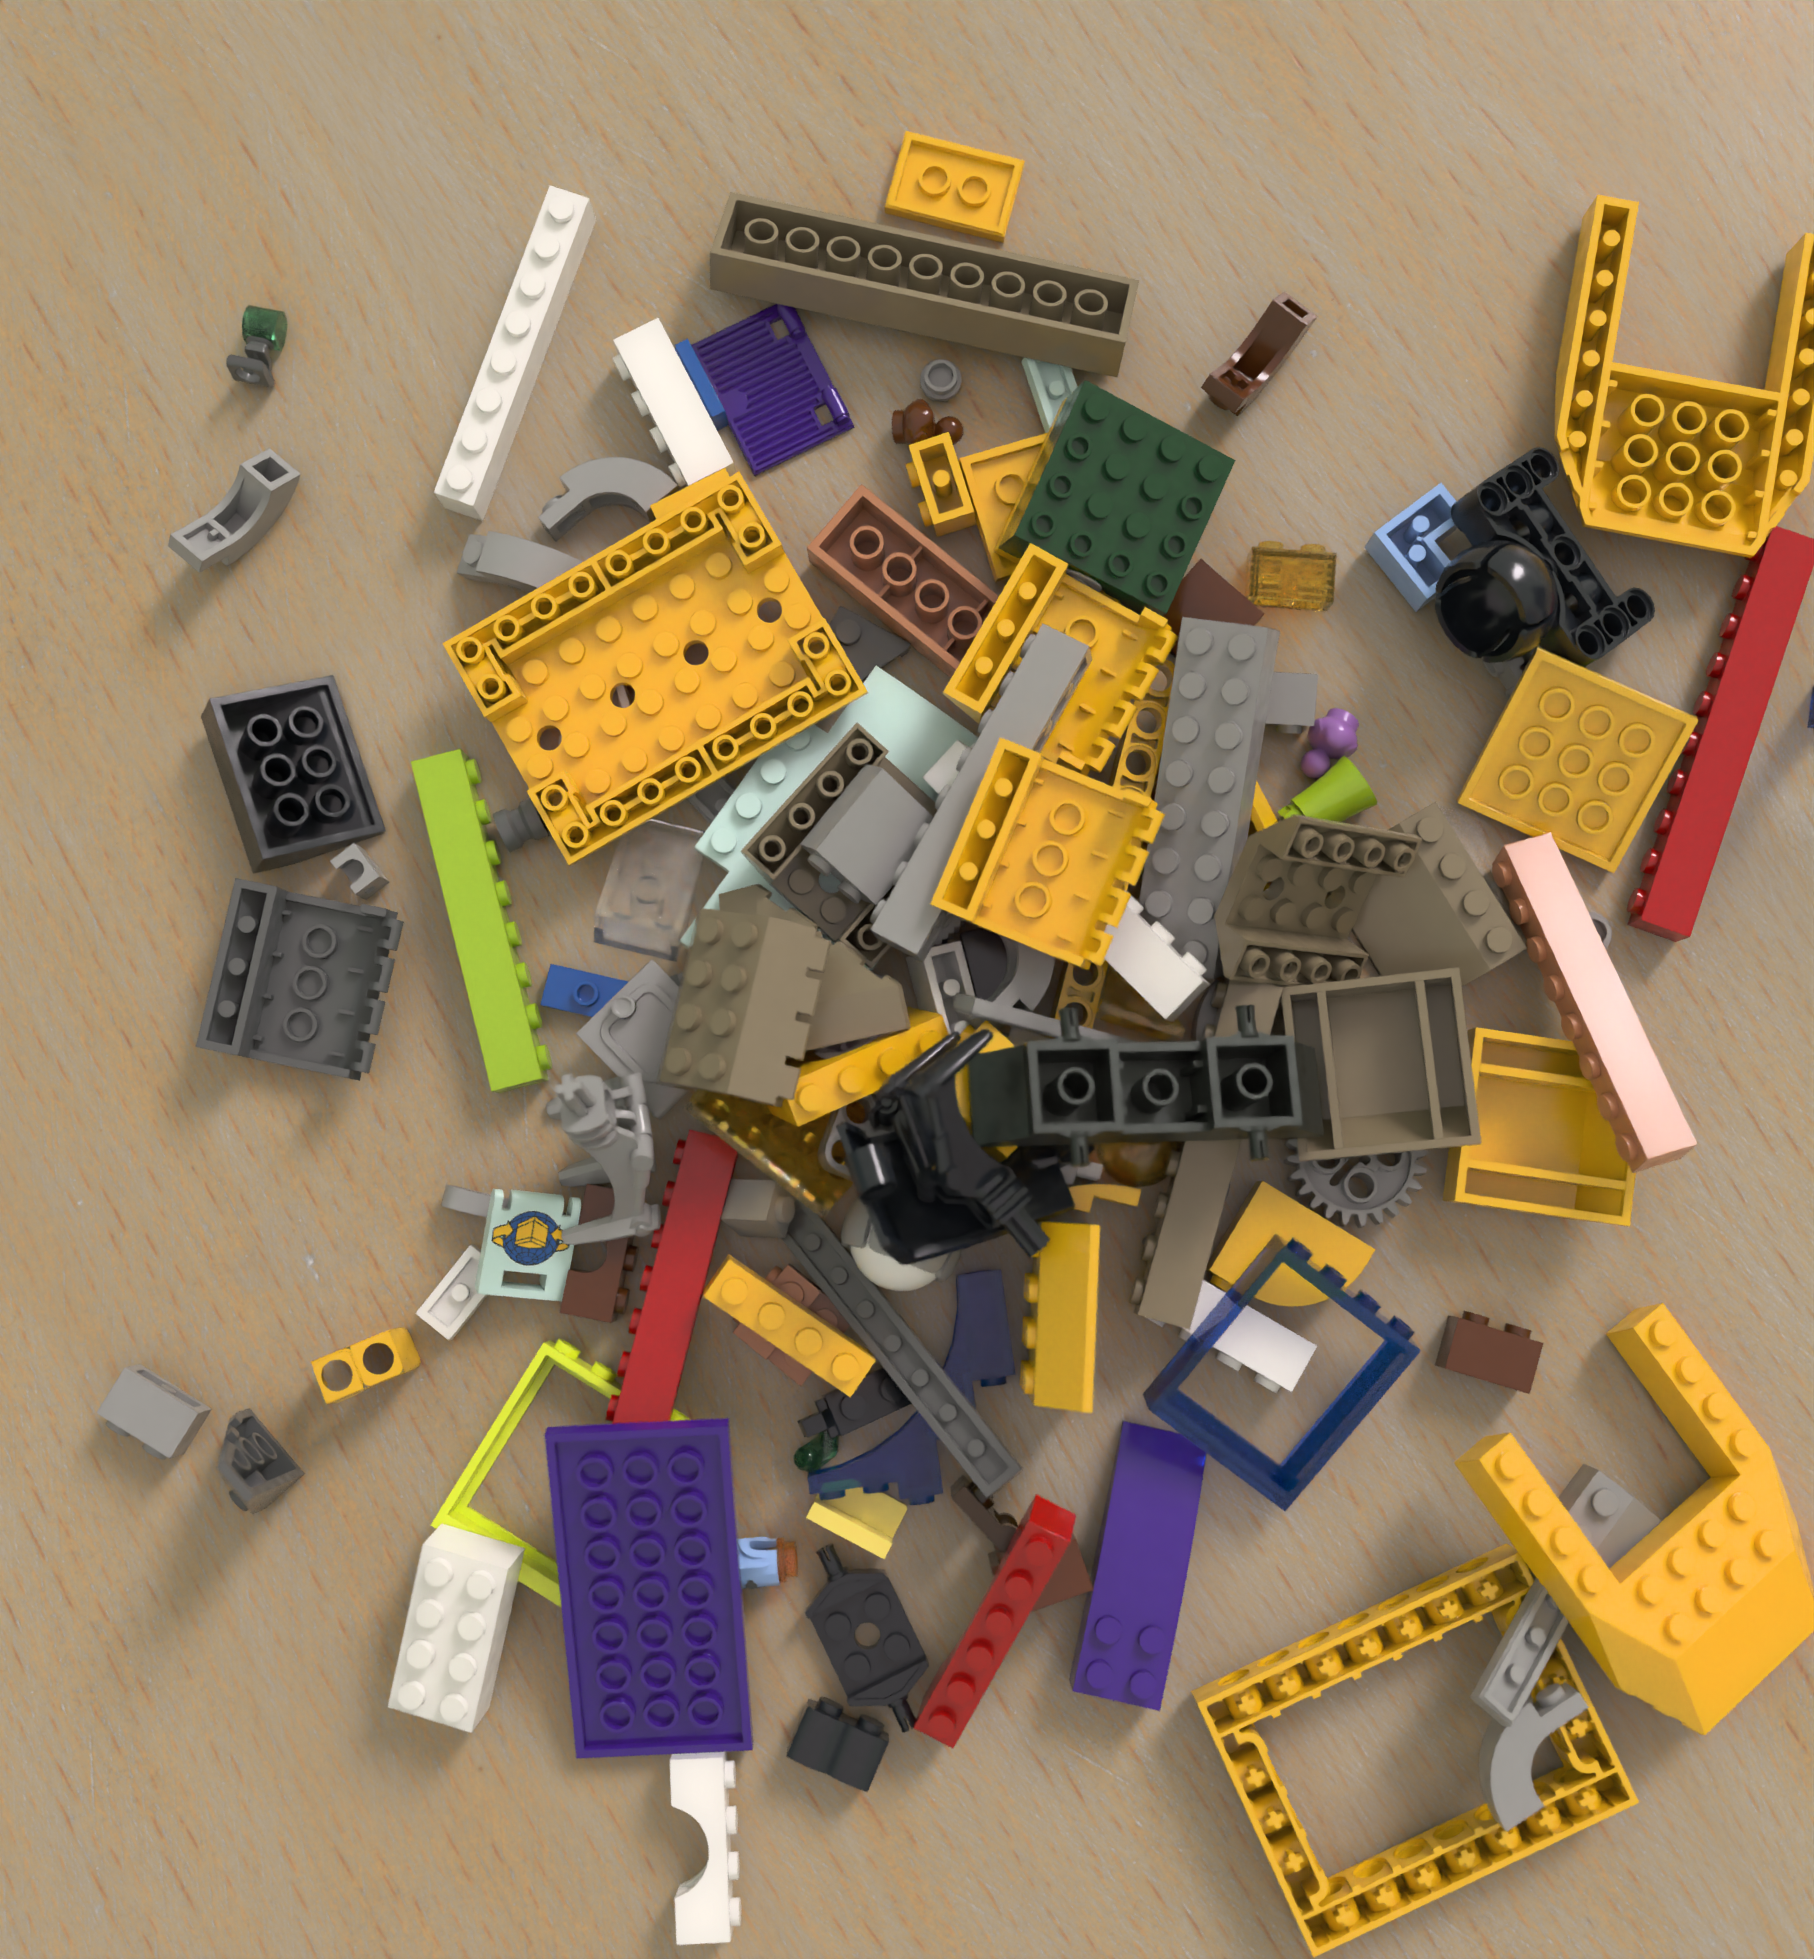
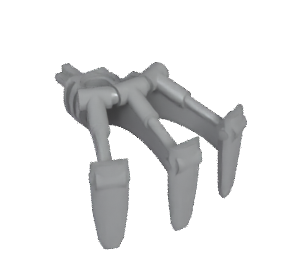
(616, 1129)

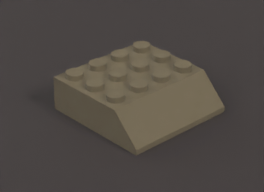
(1387, 1063)

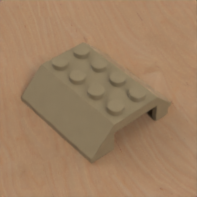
(741, 1006)

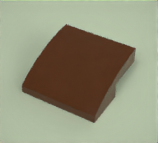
(1209, 597)

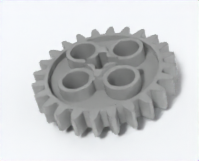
(1383, 1183)

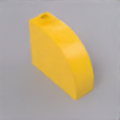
(1271, 1213)

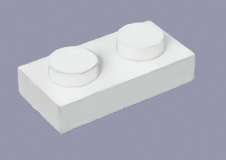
(454, 1297)

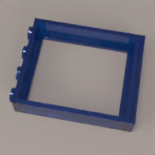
(1287, 1480)

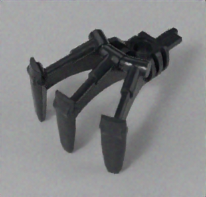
(939, 1148)

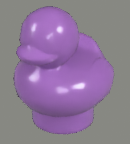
(1330, 739)

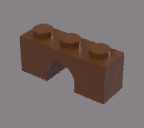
(600, 1292)

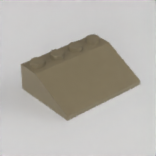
(1438, 912)

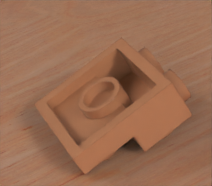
(808, 1294)

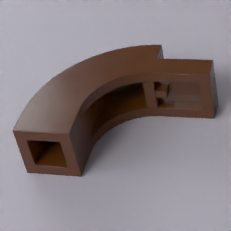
(1260, 355)

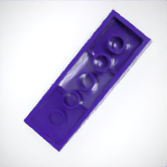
(1139, 1568)

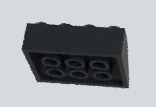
(291, 772)

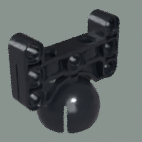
(1529, 576)

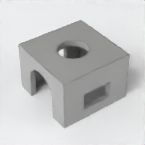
(361, 870)

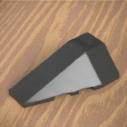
(255, 1463)

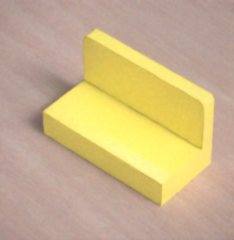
(861, 1518)

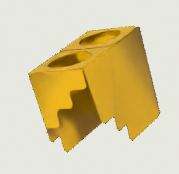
(404, 1354)

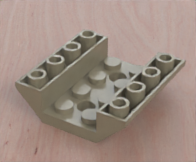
(783, 861)
(1290, 929)

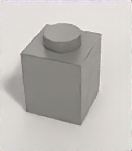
(758, 1208)

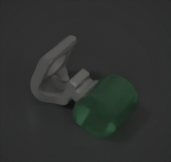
(262, 332)

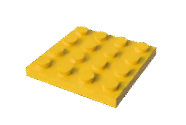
(1576, 759)

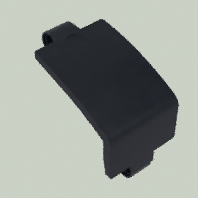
(923, 1230)

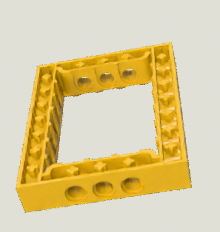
(1446, 1856)

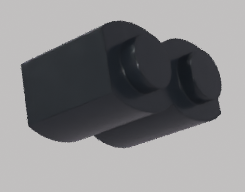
(838, 1743)

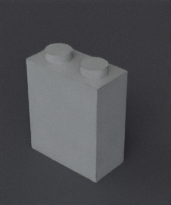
(866, 835)

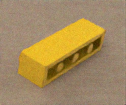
(789, 1325)

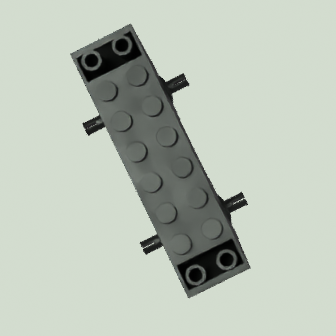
(1145, 1091)

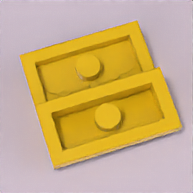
(1119, 1194)

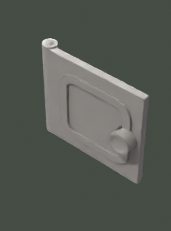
(637, 1041)

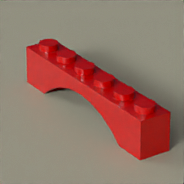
(997, 1621)

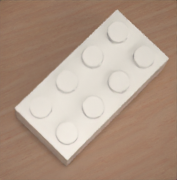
(456, 1627)

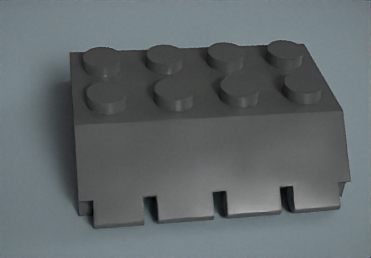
(299, 980)

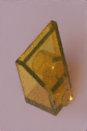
(1126, 1008)

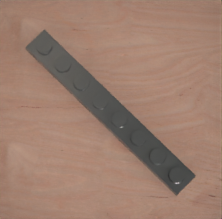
(901, 1352)

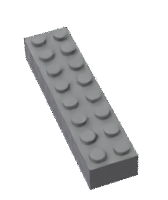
(1207, 779)

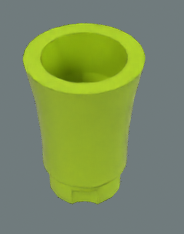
(1334, 795)

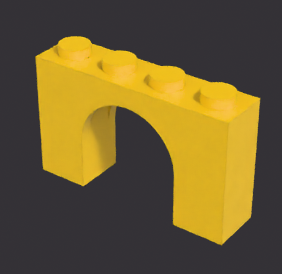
(860, 1072)

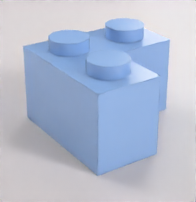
(1409, 548)

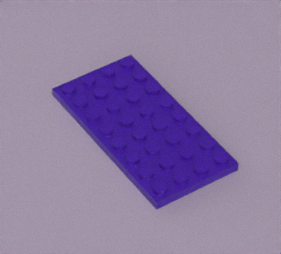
(650, 1587)

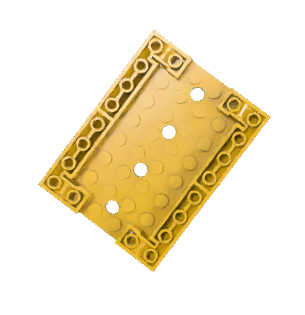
(629, 624)

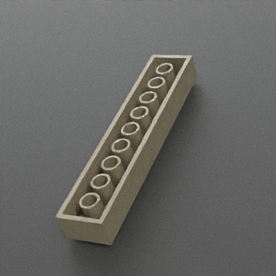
(922, 284)

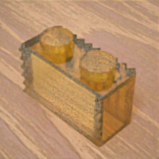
(1290, 576)

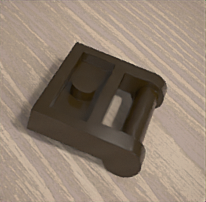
(980, 1510)

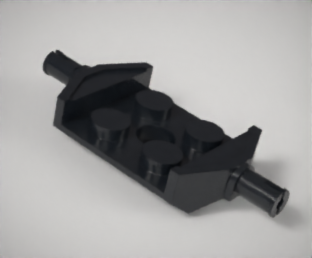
(872, 1673)

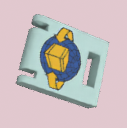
(526, 1241)

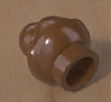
(918, 424)

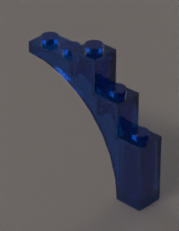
(910, 1455)

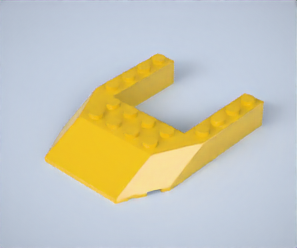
(1670, 449)
(1707, 1592)

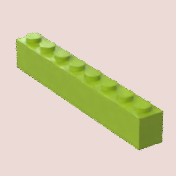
(480, 921)

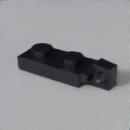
(842, 1414)

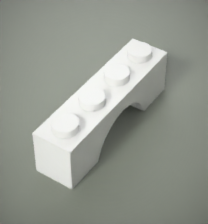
(706, 1902)

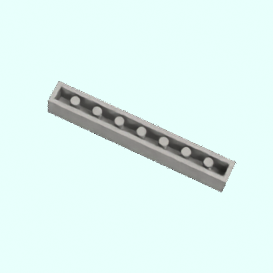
(1024, 715)

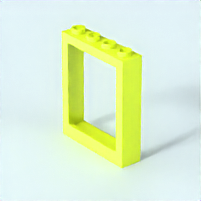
(537, 1568)

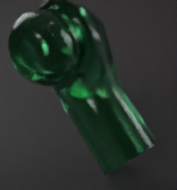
(816, 1452)

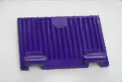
(772, 387)

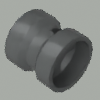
(520, 825)

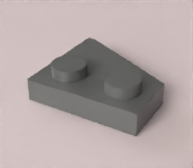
(866, 642)

